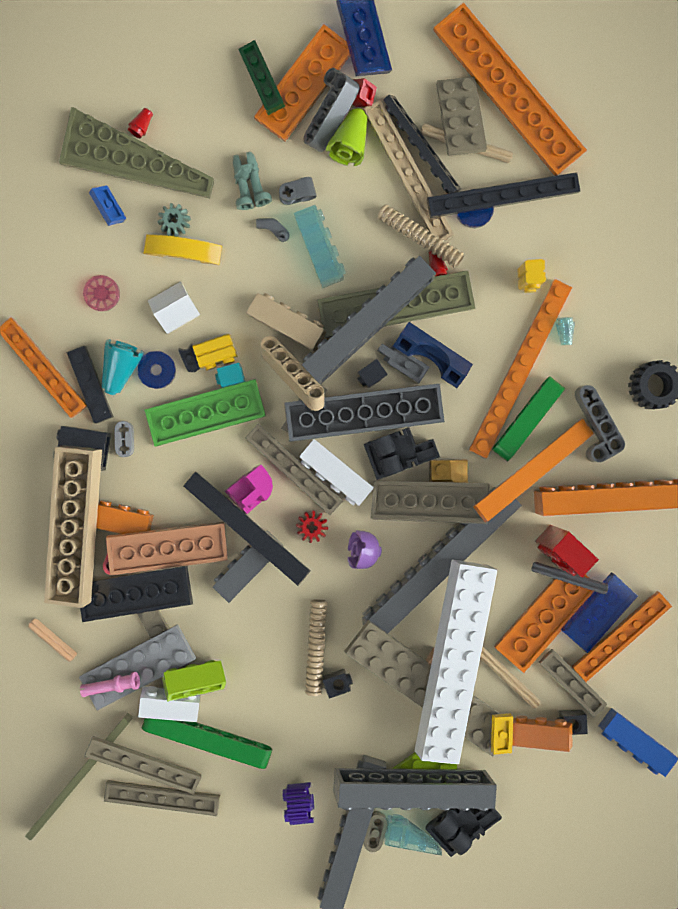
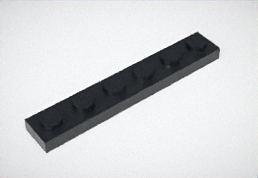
(417, 139)

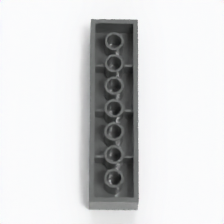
(369, 320)
(365, 412)
(414, 789)

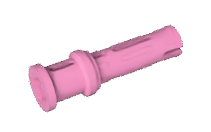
(117, 684)

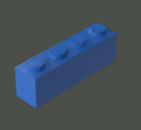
(638, 742)

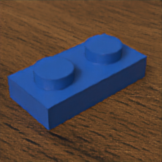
(107, 205)

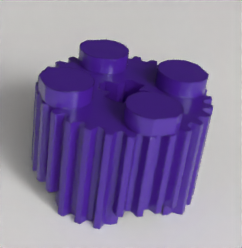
(299, 803)

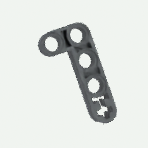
(332, 110)
(596, 421)

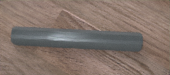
(564, 576)

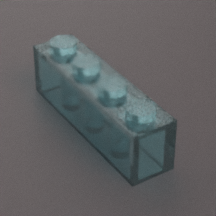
(319, 247)

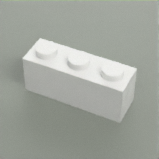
(155, 706)

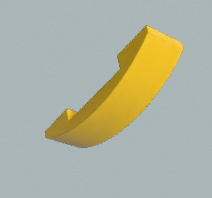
(183, 248)

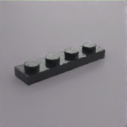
(90, 384)

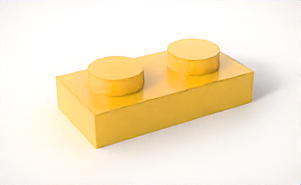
(502, 733)

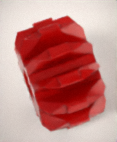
(306, 530)

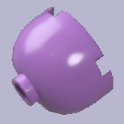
(364, 550)

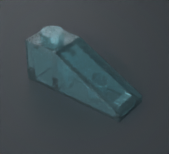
(406, 835)

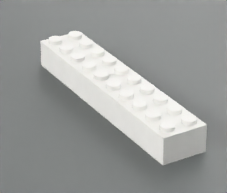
(455, 662)

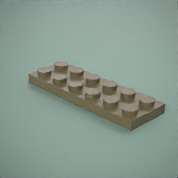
(427, 501)

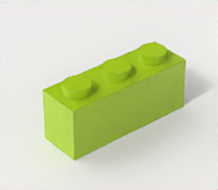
(193, 680)

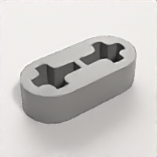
(119, 439)

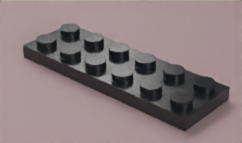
(138, 594)

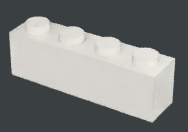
(336, 472)

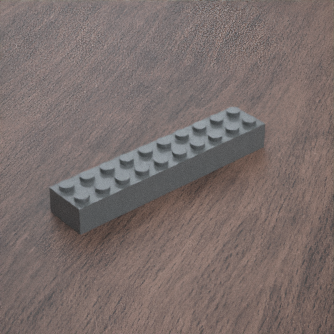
(432, 570)

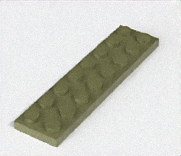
(441, 297)

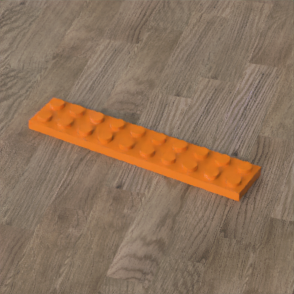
(509, 89)

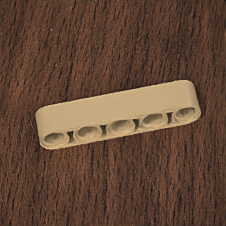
(292, 373)

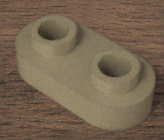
(377, 831)

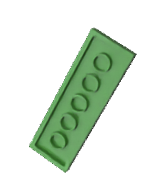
(205, 413)

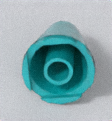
(118, 365)

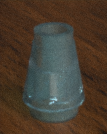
(565, 329)

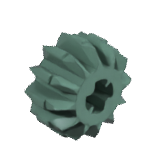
(177, 213)

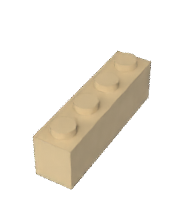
(287, 322)

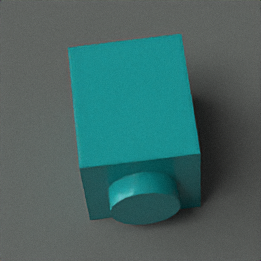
(230, 375)

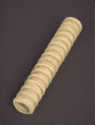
(420, 235)
(316, 647)

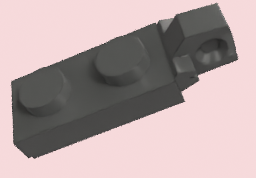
(407, 365)

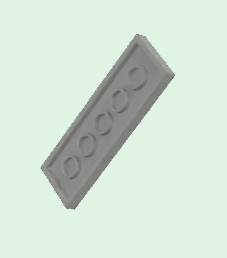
(147, 659)

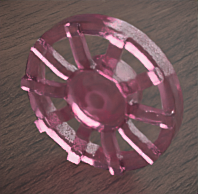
(101, 293)

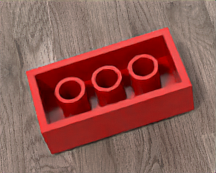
(566, 551)

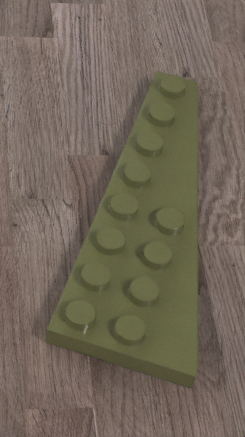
(107, 151)

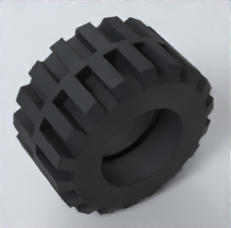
(640, 385)

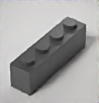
(240, 572)

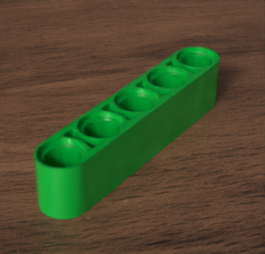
(528, 418)

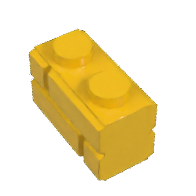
(531, 275)
(215, 351)

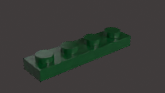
(261, 77)

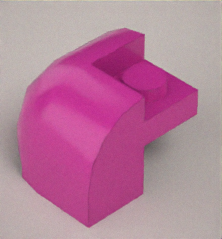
(251, 489)

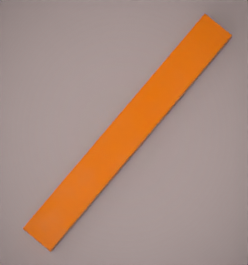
(533, 470)

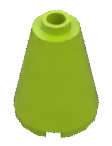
(349, 139)

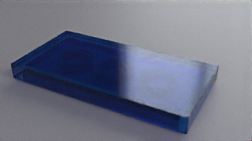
(364, 37)
(599, 613)

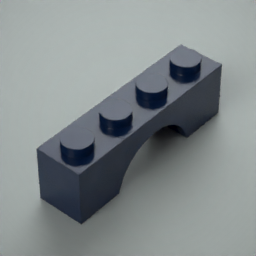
(417, 342)

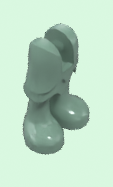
(242, 174)

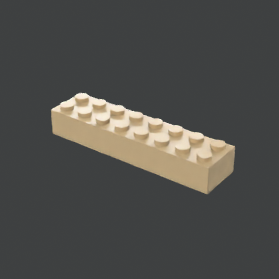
(72, 526)

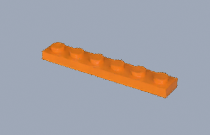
(42, 367)
(621, 636)

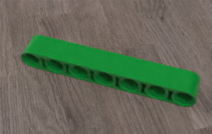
(211, 740)

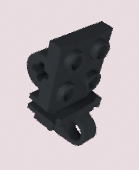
(397, 452)
(458, 828)

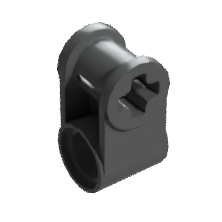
(300, 190)

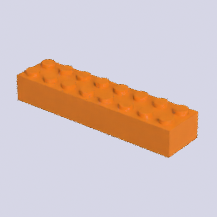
(606, 497)

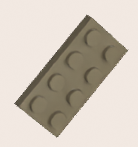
(461, 116)

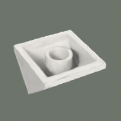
(173, 308)

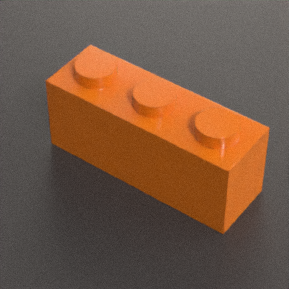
(122, 519)
(542, 734)

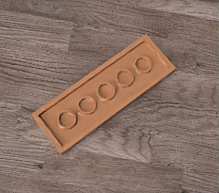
(166, 548)

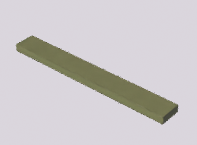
(75, 781)

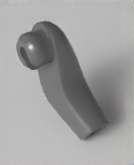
(274, 226)

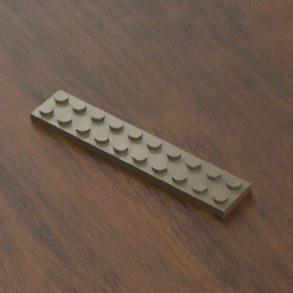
(410, 676)

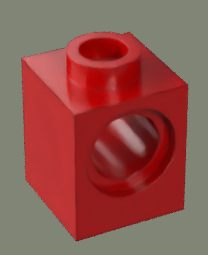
(366, 93)

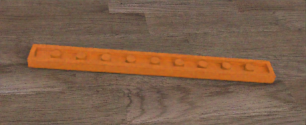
(520, 368)

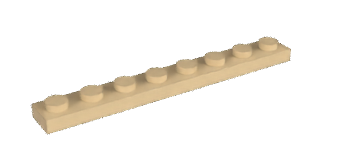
(405, 168)

